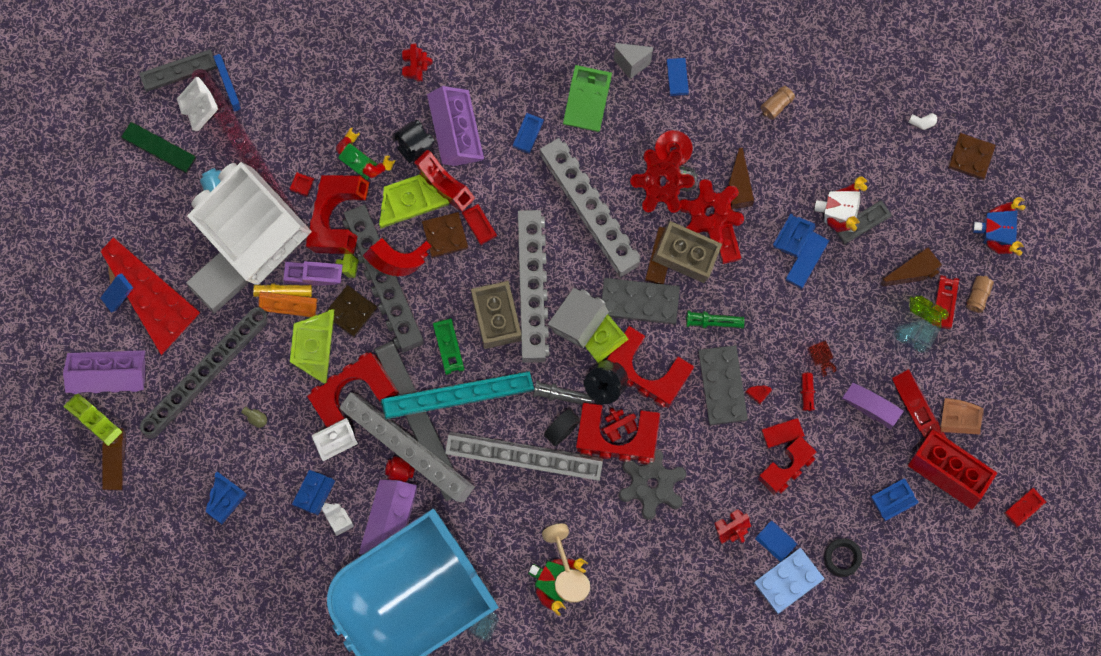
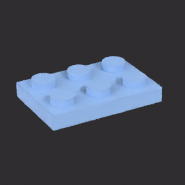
(789, 581)

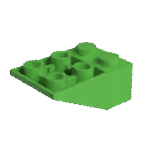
(587, 98)

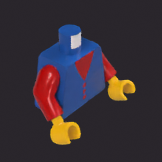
(1000, 228)

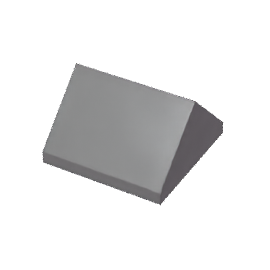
(632, 58)

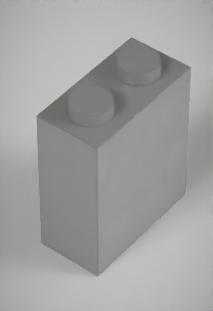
(216, 283)
(578, 317)

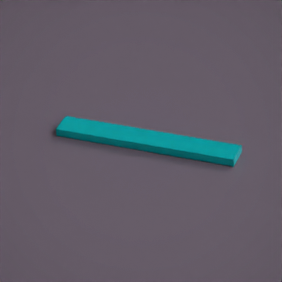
(457, 395)

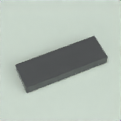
(868, 219)

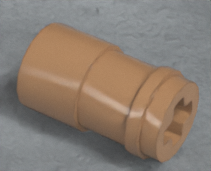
(774, 105)
(980, 292)

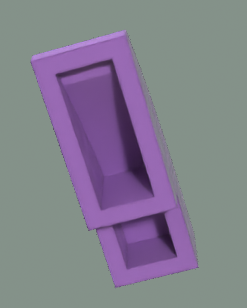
(312, 273)
(873, 405)

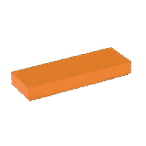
(288, 304)

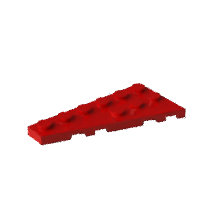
(154, 301)

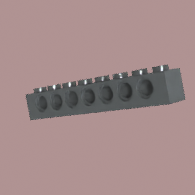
(412, 339)

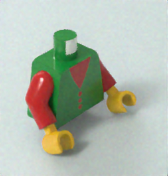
(358, 160)
(546, 581)

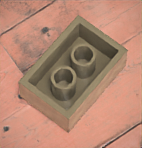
(687, 252)
(496, 315)

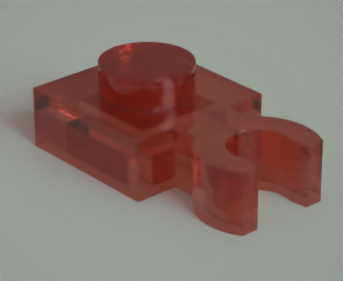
(822, 355)

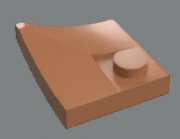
(961, 417)

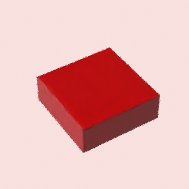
(302, 184)

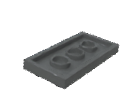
(641, 300)
(722, 385)

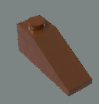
(741, 180)
(915, 270)
(113, 463)

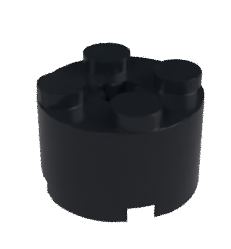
(413, 141)
(606, 382)

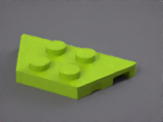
(408, 200)
(313, 344)

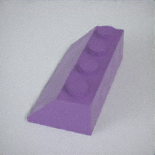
(455, 126)
(104, 371)
(389, 512)

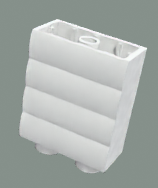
(248, 222)

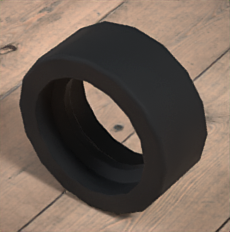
(562, 427)
(840, 543)

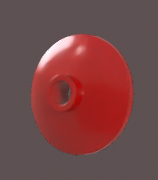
(676, 140)

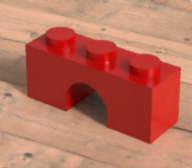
(776, 479)

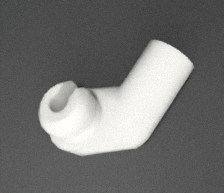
(925, 122)

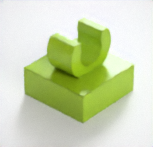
(349, 265)

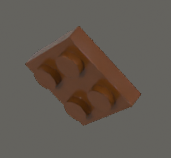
(971, 156)
(445, 235)

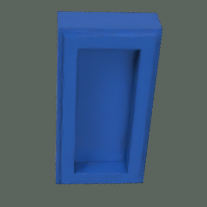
(677, 76)
(528, 133)
(116, 293)

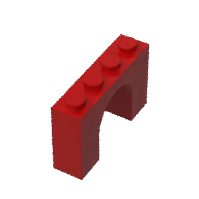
(331, 192)
(369, 369)
(661, 390)
(640, 448)

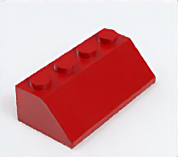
(952, 469)

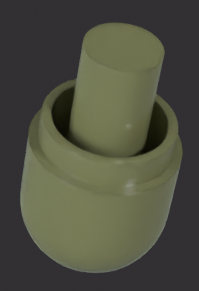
(255, 417)

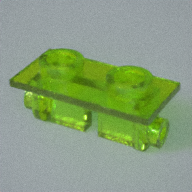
(922, 307)

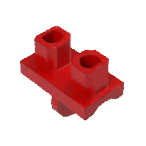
(418, 62)
(627, 421)
(735, 529)

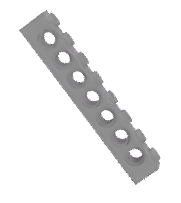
(527, 220)
(621, 264)
(407, 447)
(524, 456)

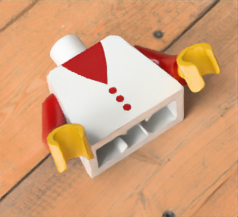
(843, 206)

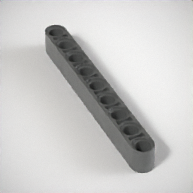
(201, 382)
(419, 422)

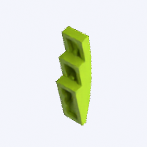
(92, 419)

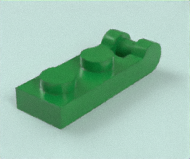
(448, 346)

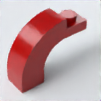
(445, 184)
(395, 263)

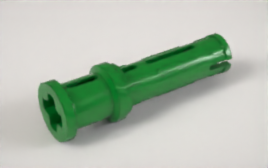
(718, 320)

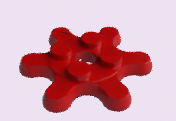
(651, 181)
(723, 213)

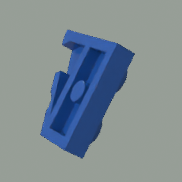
(223, 498)

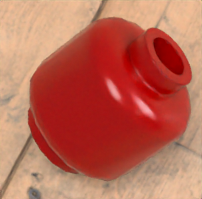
(399, 469)

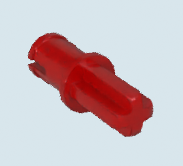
(807, 392)

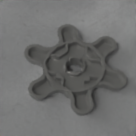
(650, 497)

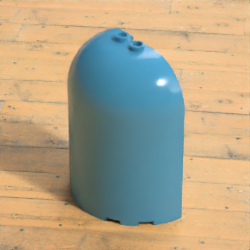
(408, 593)

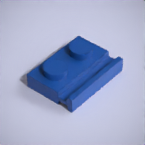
(794, 235)
(313, 492)
(894, 500)

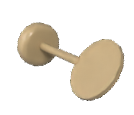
(570, 584)

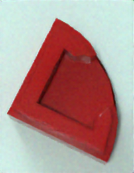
(758, 393)

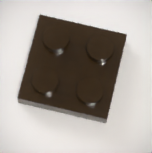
(351, 311)

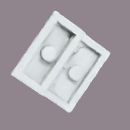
(197, 103)
(334, 439)

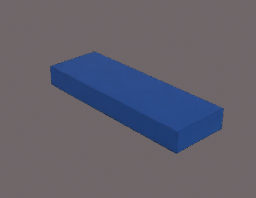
(227, 82)
(807, 260)

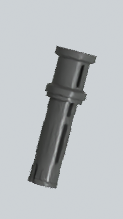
(552, 392)

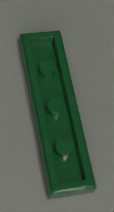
(158, 147)

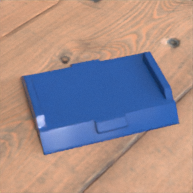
(776, 541)

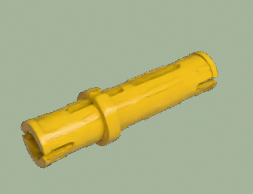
(295, 290)

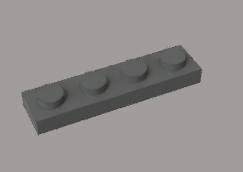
(177, 70)

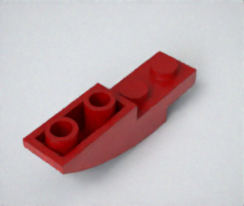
(916, 403)

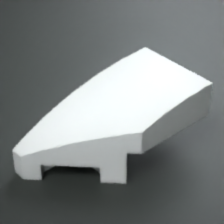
(337, 518)

